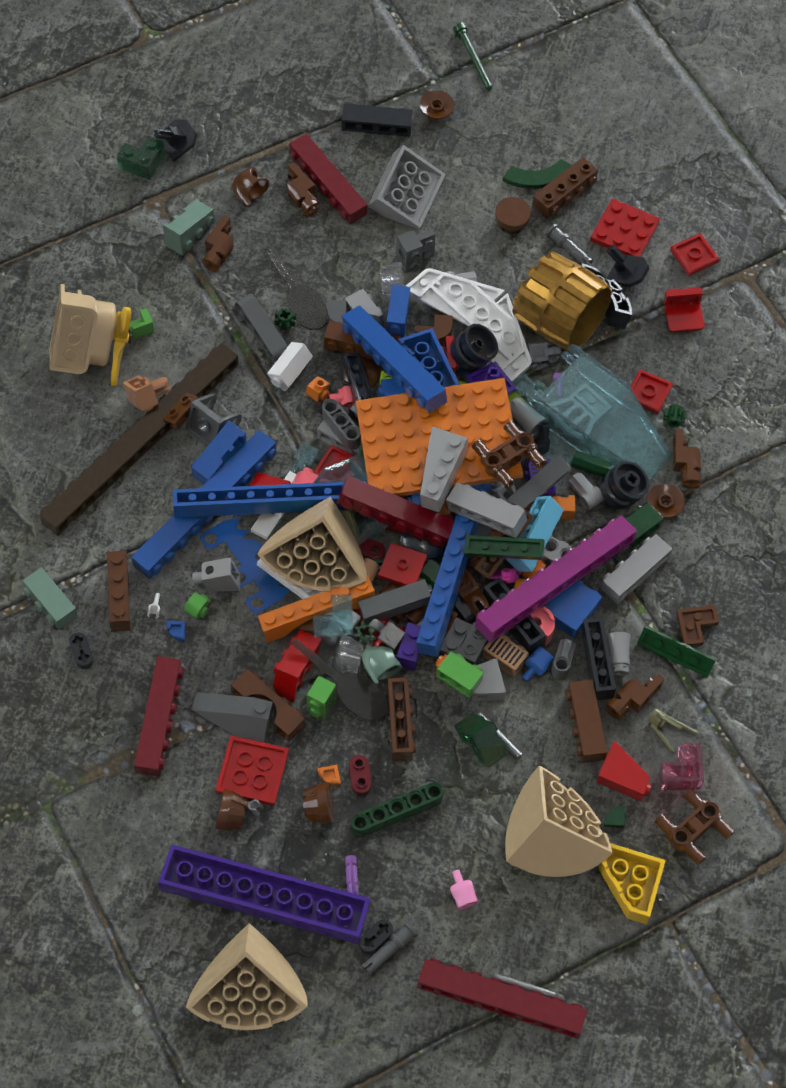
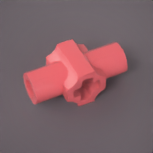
(343, 397)

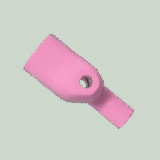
(463, 892)

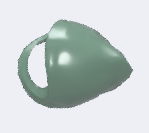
(378, 661)

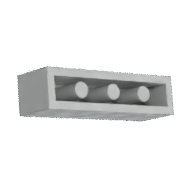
(486, 509)
(636, 568)

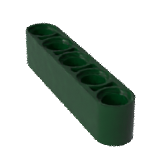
(391, 817)

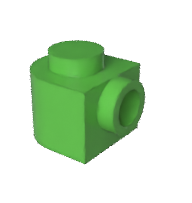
(197, 605)

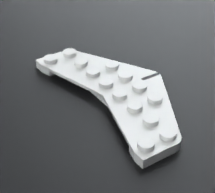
(475, 304)

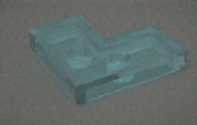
(339, 622)

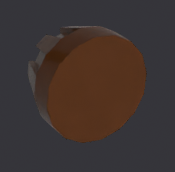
(512, 214)
(319, 803)
(230, 811)

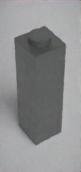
(395, 601)

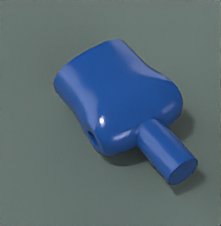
(537, 663)

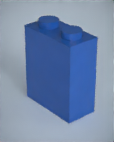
(398, 310)
(573, 607)

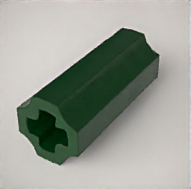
(590, 463)

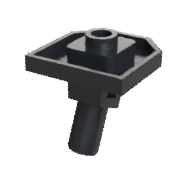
(177, 138)
(627, 269)

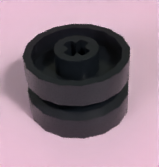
(474, 347)
(624, 485)

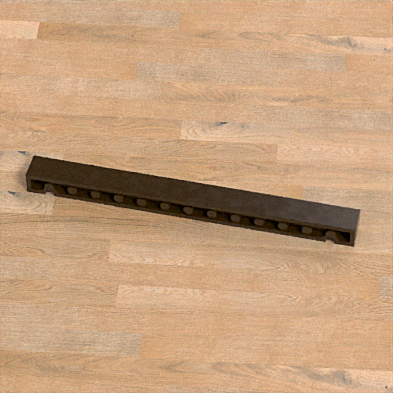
(134, 442)

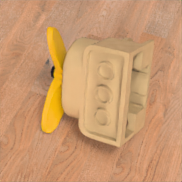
(85, 334)

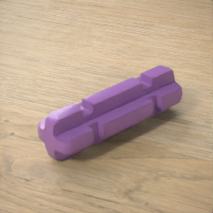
(351, 874)

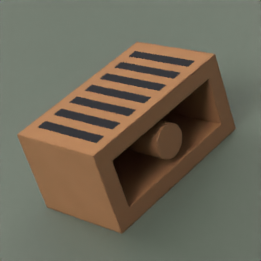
(508, 654)

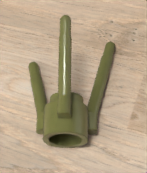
(660, 719)

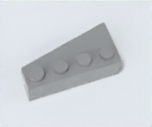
(442, 465)

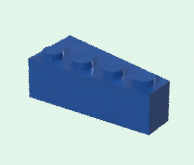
(428, 352)

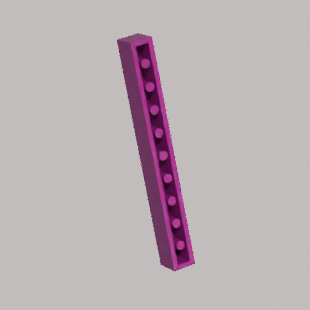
(555, 578)

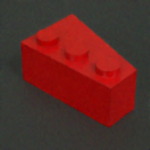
(294, 666)

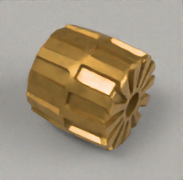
(562, 301)

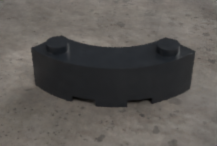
(619, 309)

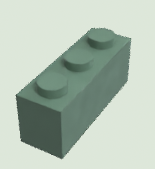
(49, 599)

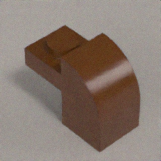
(442, 327)

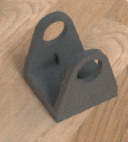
(200, 413)

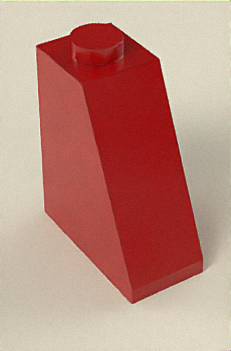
(624, 774)

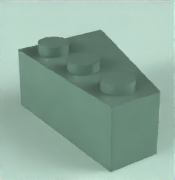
(188, 226)

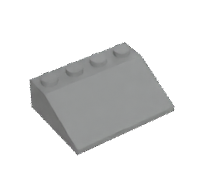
(406, 188)

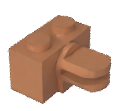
(143, 392)

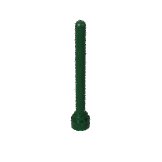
(461, 31)

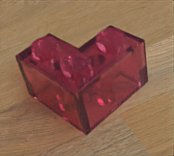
(686, 772)

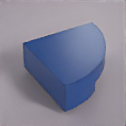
(177, 629)

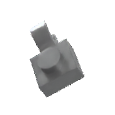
(540, 350)
(389, 634)

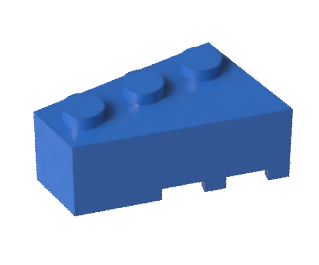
(218, 452)

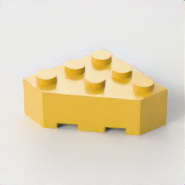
(633, 880)

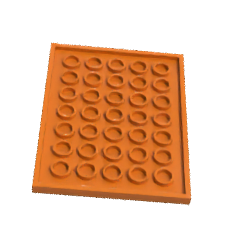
(398, 434)

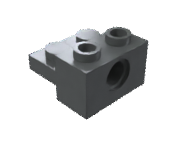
(414, 248)
(470, 636)

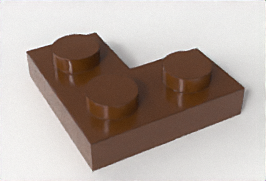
(692, 620)

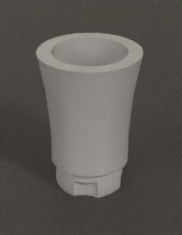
(526, 416)
(619, 652)

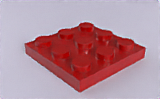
(625, 228)
(253, 769)

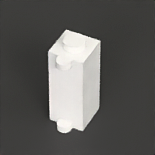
(289, 365)

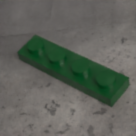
(504, 547)
(676, 651)

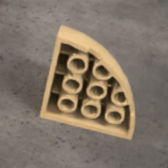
(316, 550)
(554, 830)
(248, 985)

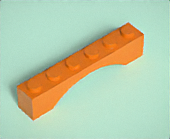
(283, 620)

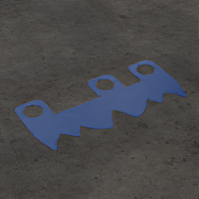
(245, 552)

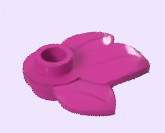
(509, 575)

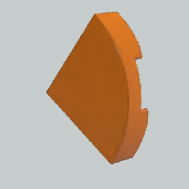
(330, 774)

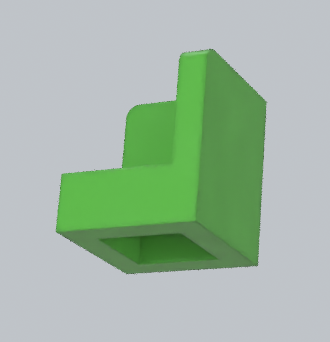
(142, 326)

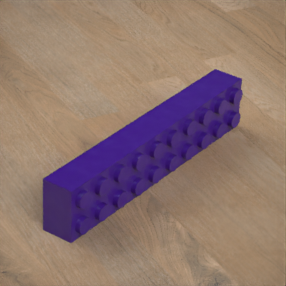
(264, 894)

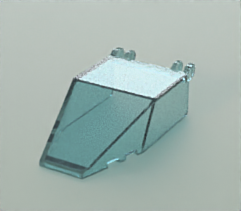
(599, 414)

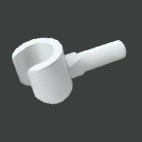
(154, 608)

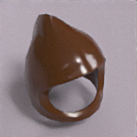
(247, 185)

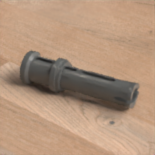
(563, 240)
(396, 942)

